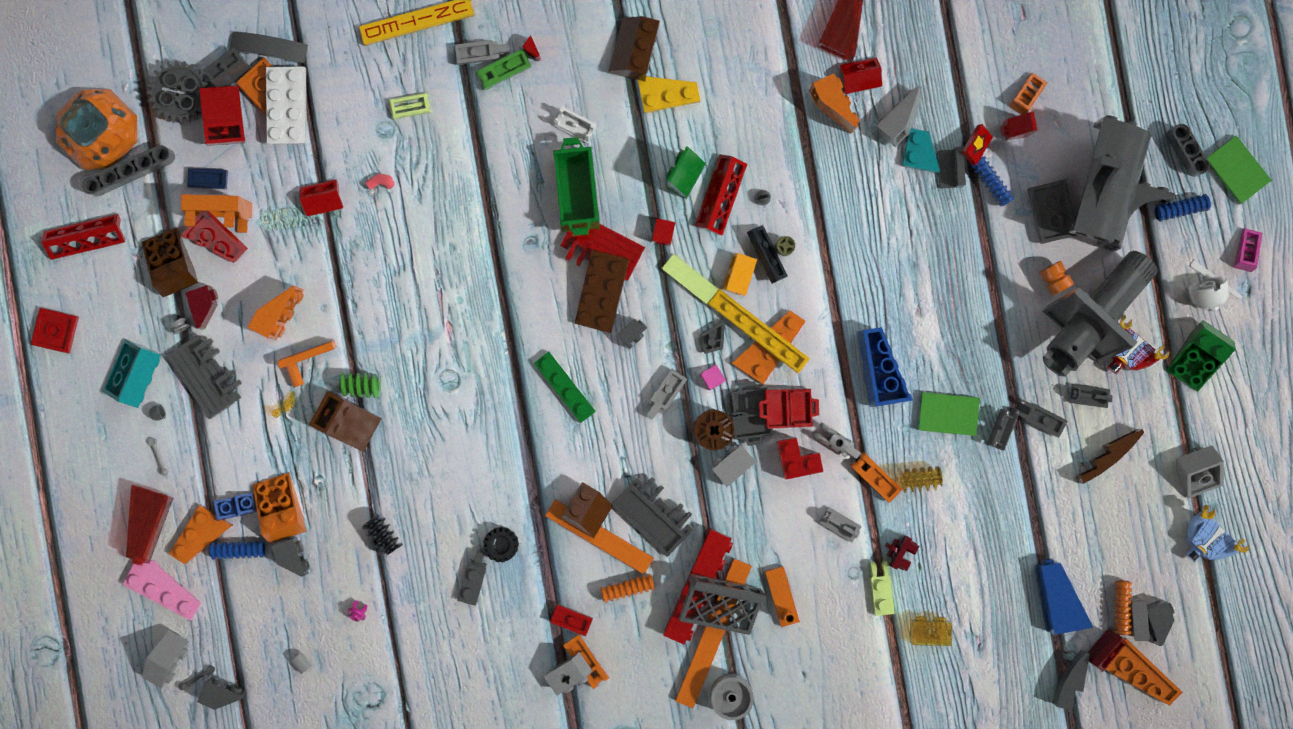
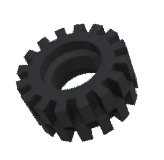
(489, 544)

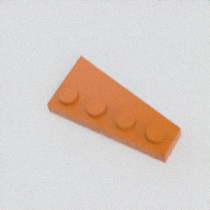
(757, 360)
(1143, 674)

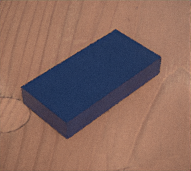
(207, 178)

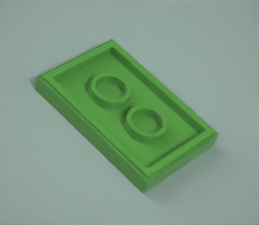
(1238, 169)
(948, 414)

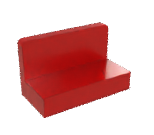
(861, 75)
(320, 198)

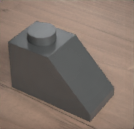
(1160, 620)

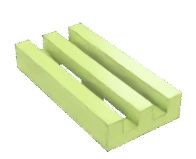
(410, 113)

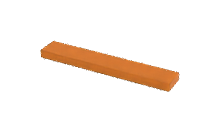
(606, 541)

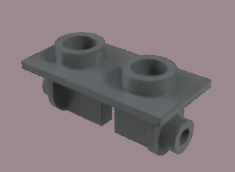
(1090, 396)
(1002, 429)

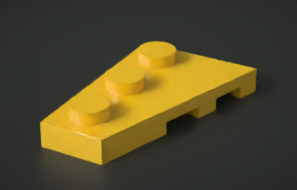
(667, 93)

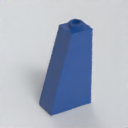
(1060, 599)

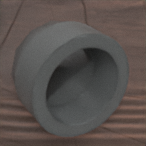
(765, 201)
(157, 412)

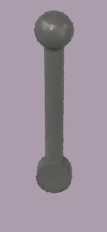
(211, 669)

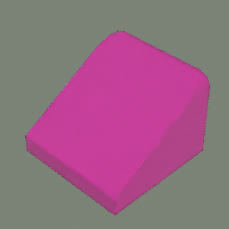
(713, 377)

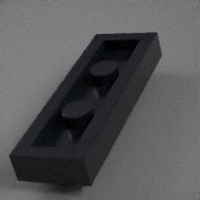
(767, 254)

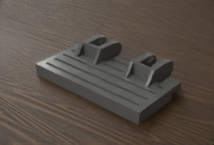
(202, 376)
(651, 517)

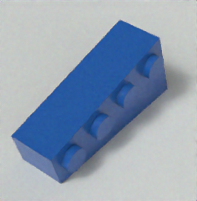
(881, 369)

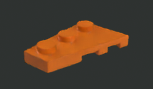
(198, 534)

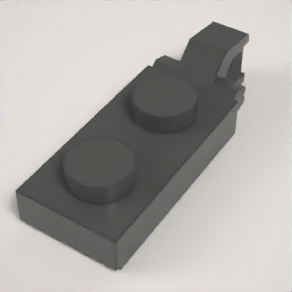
(473, 580)

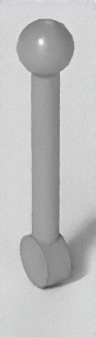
(152, 442)

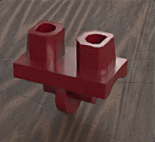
(905, 545)

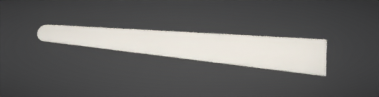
(1197, 266)

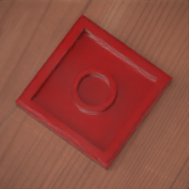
(54, 330)

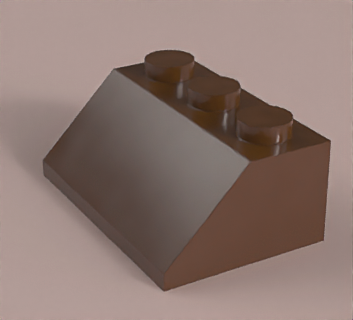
(634, 47)

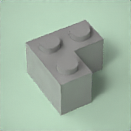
(164, 658)

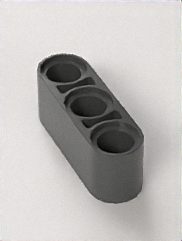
(1196, 155)

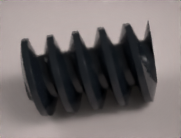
(382, 535)

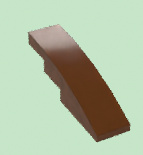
(1114, 452)

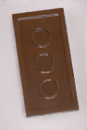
(601, 291)

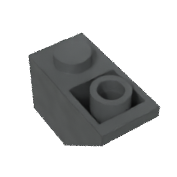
(290, 556)
(219, 694)

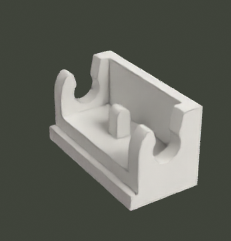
(574, 124)

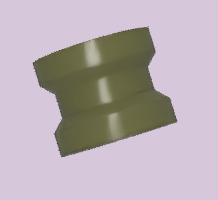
(787, 244)

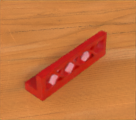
(718, 192)
(82, 230)

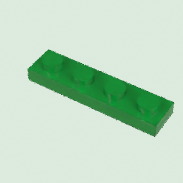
(564, 387)

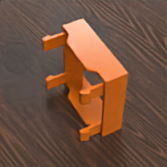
(220, 206)

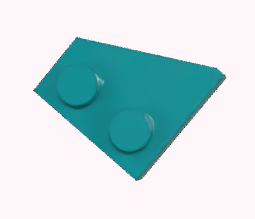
(920, 152)

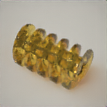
(921, 478)

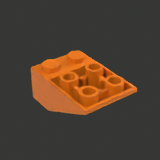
(832, 101)
(272, 316)
(278, 508)

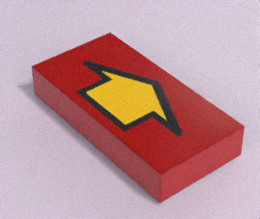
(977, 144)

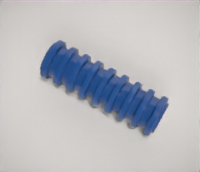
(993, 182)
(1182, 207)
(237, 550)

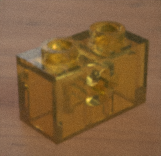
(940, 637)

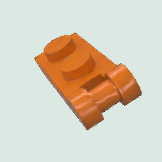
(876, 478)
(577, 645)

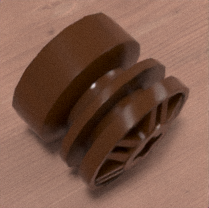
(702, 430)

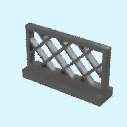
(729, 590)

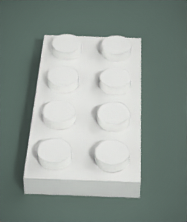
(286, 105)

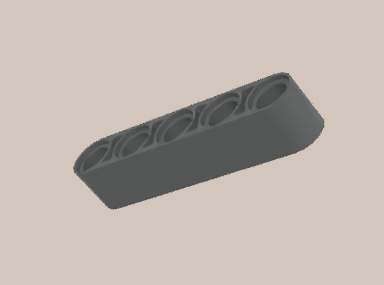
(119, 170)

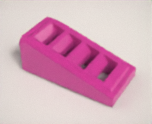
(1246, 262)

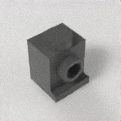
(632, 332)

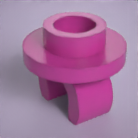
(356, 614)

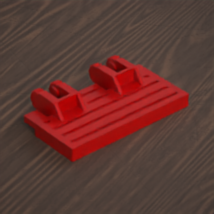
(605, 241)

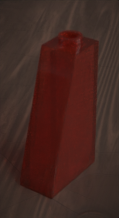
(843, 29)
(146, 519)

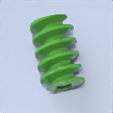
(359, 386)

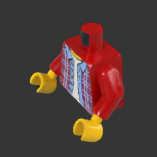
(1139, 356)

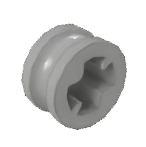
(179, 325)

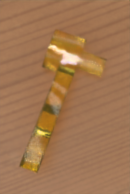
(287, 404)

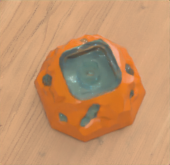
(109, 132)

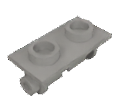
(840, 524)

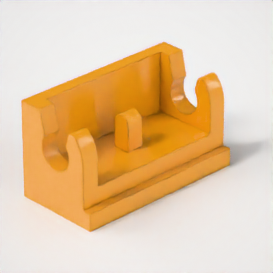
(739, 274)

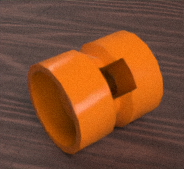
(1056, 278)

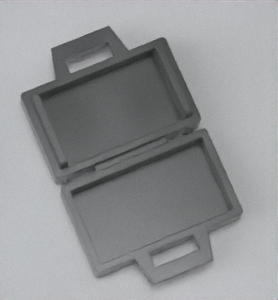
(747, 404)

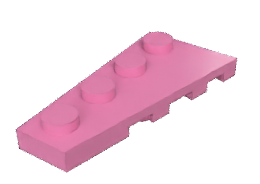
(162, 588)

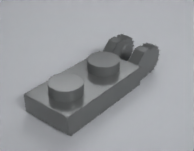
(1041, 418)

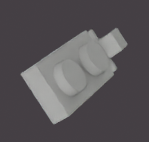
(479, 52)
(666, 393)

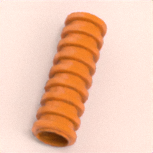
(627, 588)
(1123, 607)

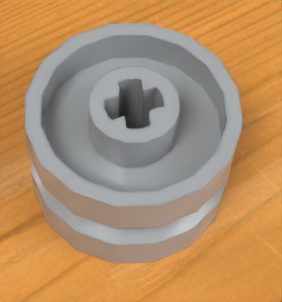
(735, 707)

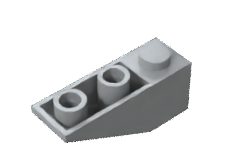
(899, 121)

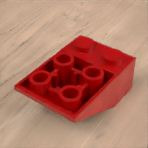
(222, 115)

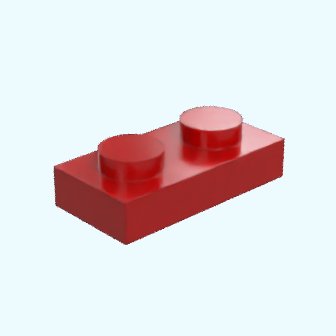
(571, 620)

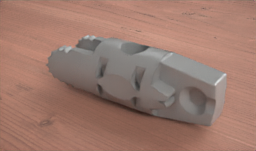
(845, 446)

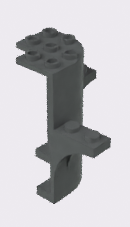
(1113, 183)

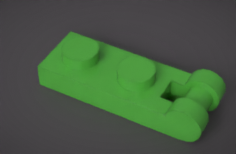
(503, 69)

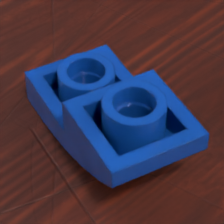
(235, 506)

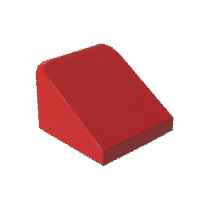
(530, 48)

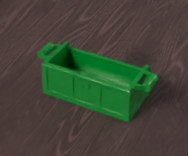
(576, 188)

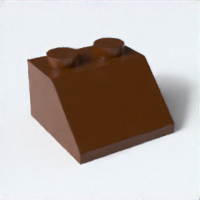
(587, 510)

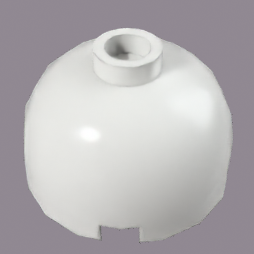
(1210, 293)

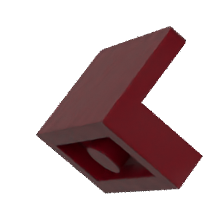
(1106, 649)

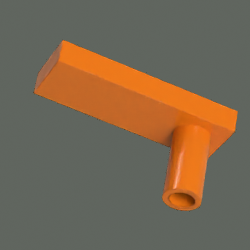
(291, 361)
(782, 596)

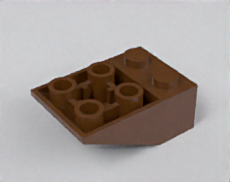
(169, 263)
(345, 421)

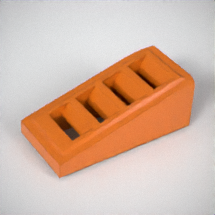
(1023, 105)

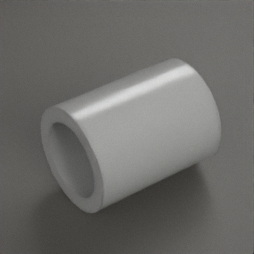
(301, 663)

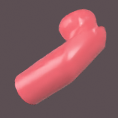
(381, 179)

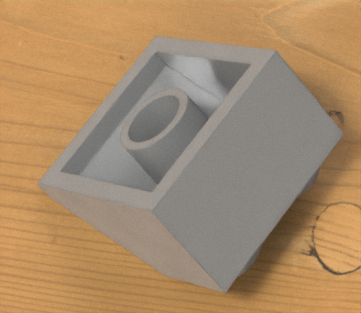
(1200, 471)

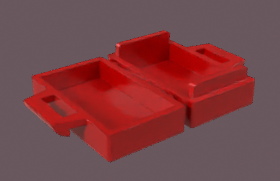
(788, 408)

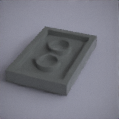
(1052, 211)

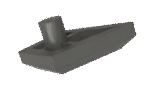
(713, 339)

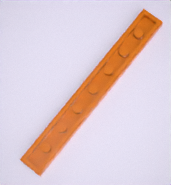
(709, 642)

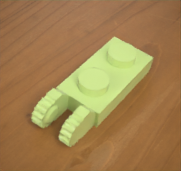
(881, 590)

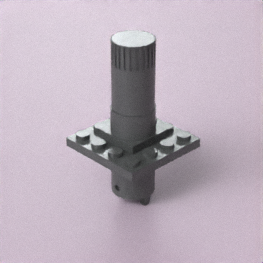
(1091, 322)

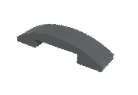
(269, 46)

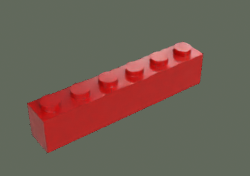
(706, 564)

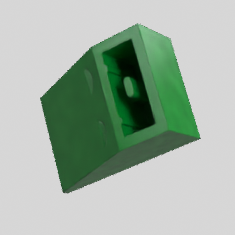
(686, 172)
(1201, 355)

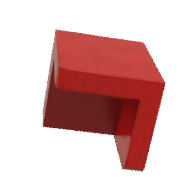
(663, 232)

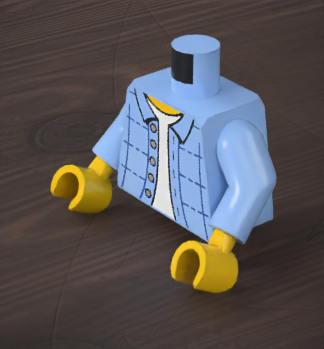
(1210, 539)

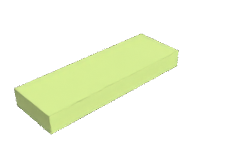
(690, 279)

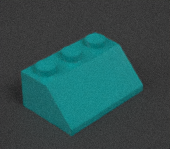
(131, 373)

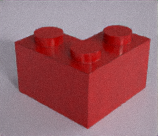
(793, 463)

